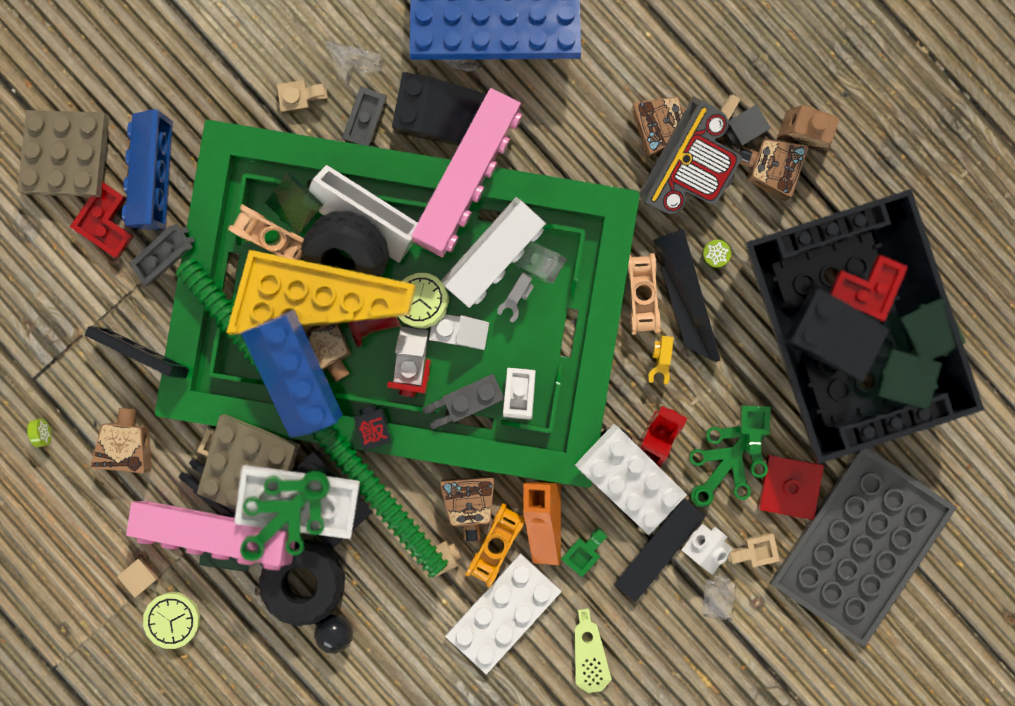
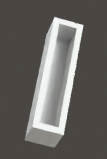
(342, 195)
(493, 252)

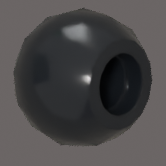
(333, 634)

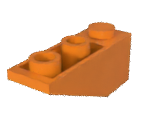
(543, 520)

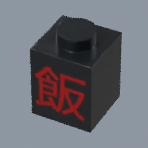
(373, 427)

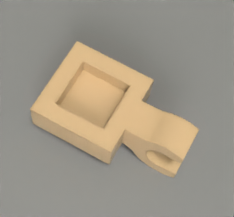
(296, 95)
(758, 550)

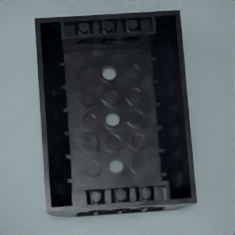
(833, 405)

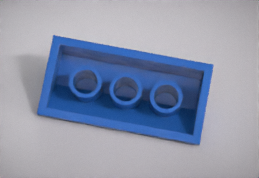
(148, 170)
(292, 374)

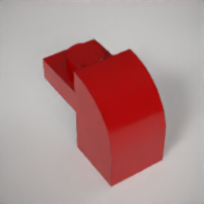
(660, 434)

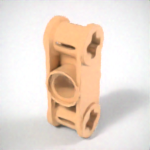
(253, 228)
(643, 310)

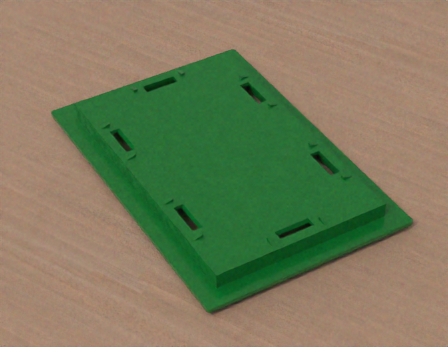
(584, 224)

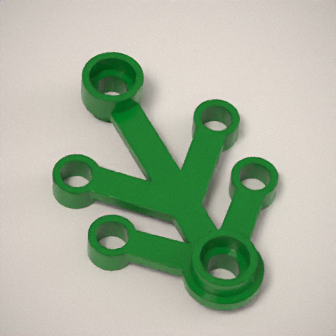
(731, 458)
(287, 511)

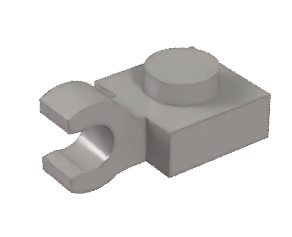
(520, 290)

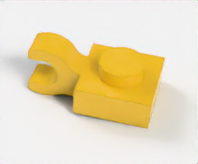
(662, 351)

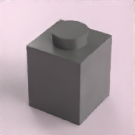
(746, 127)

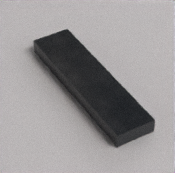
(137, 352)
(659, 549)

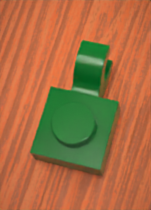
(754, 422)
(582, 554)

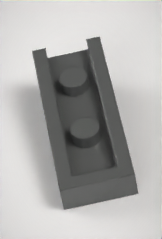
(162, 254)

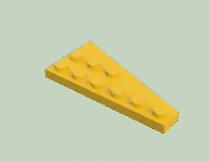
(316, 293)

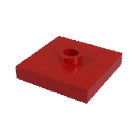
(791, 487)

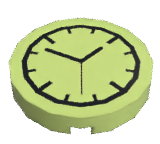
(428, 303)
(171, 620)

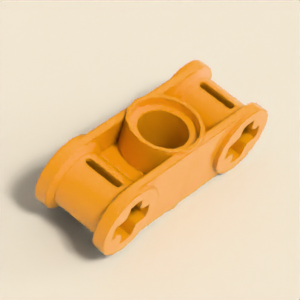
(489, 560)

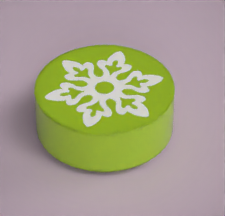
(716, 253)
(39, 433)

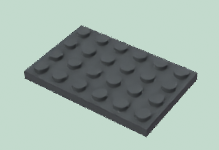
(862, 545)

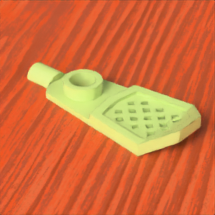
(589, 651)

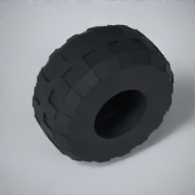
(353, 235)
(304, 610)

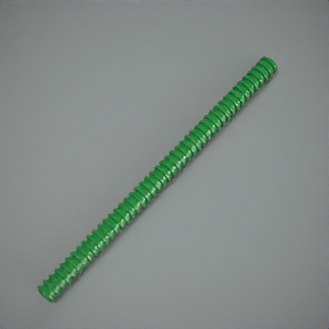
(327, 437)

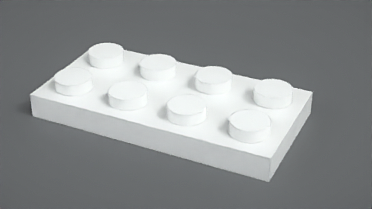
(631, 479)
(336, 506)
(503, 613)

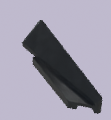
(686, 295)

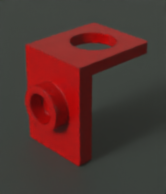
(410, 390)

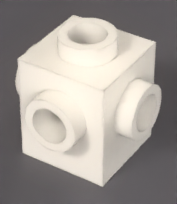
(708, 548)

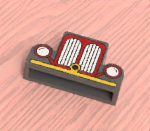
(692, 161)

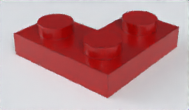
(97, 225)
(874, 295)

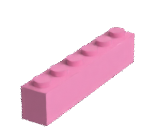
(466, 173)
(202, 533)

